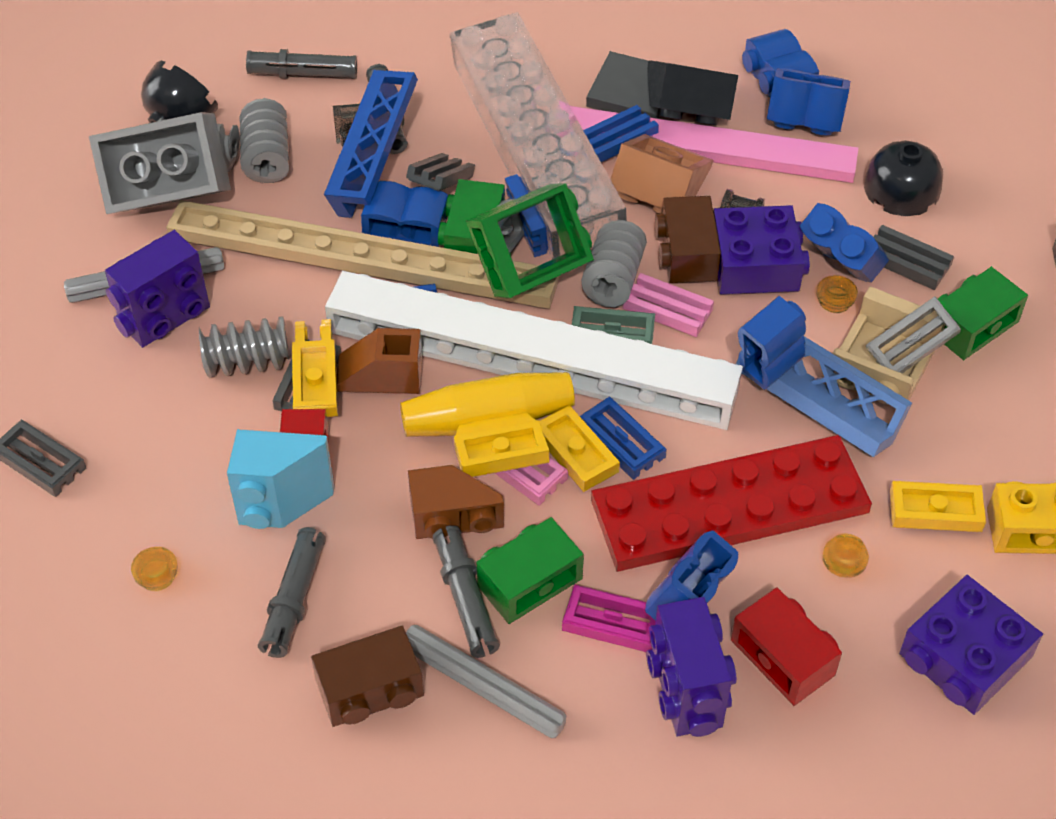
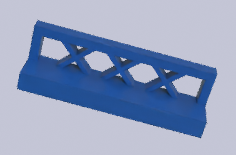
(369, 141)

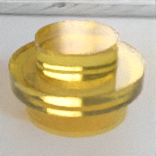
(836, 293)
(845, 555)
(154, 568)

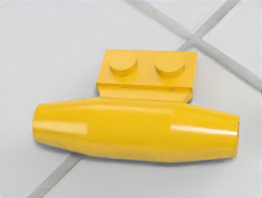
(491, 418)

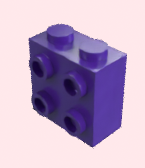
(760, 250)
(157, 288)
(970, 644)
(690, 667)

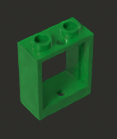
(496, 256)

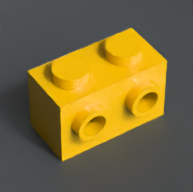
(1023, 518)

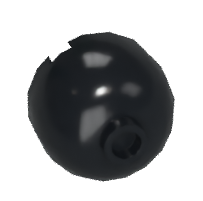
(173, 94)
(904, 178)

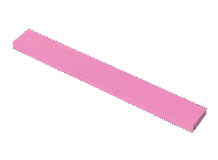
(749, 148)

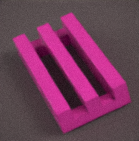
(608, 625)

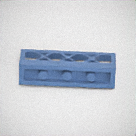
(835, 411)

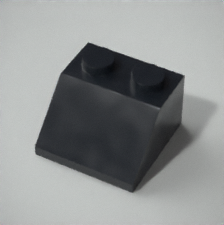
(691, 91)

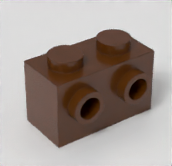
(689, 239)
(368, 676)

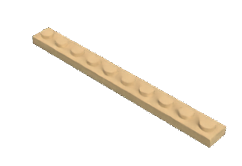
(346, 251)

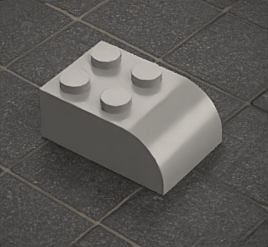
(160, 162)

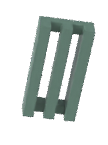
(614, 320)

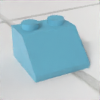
(278, 476)

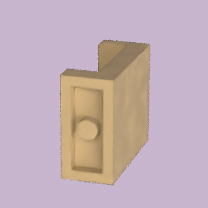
(877, 315)

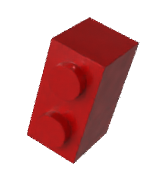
(786, 645)

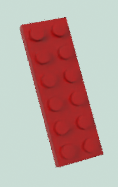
(734, 497)

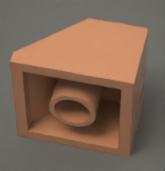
(656, 169)

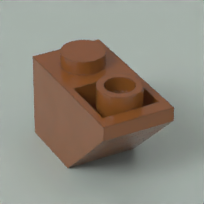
(382, 363)
(452, 498)

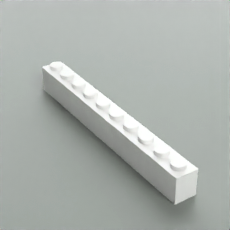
(516, 342)

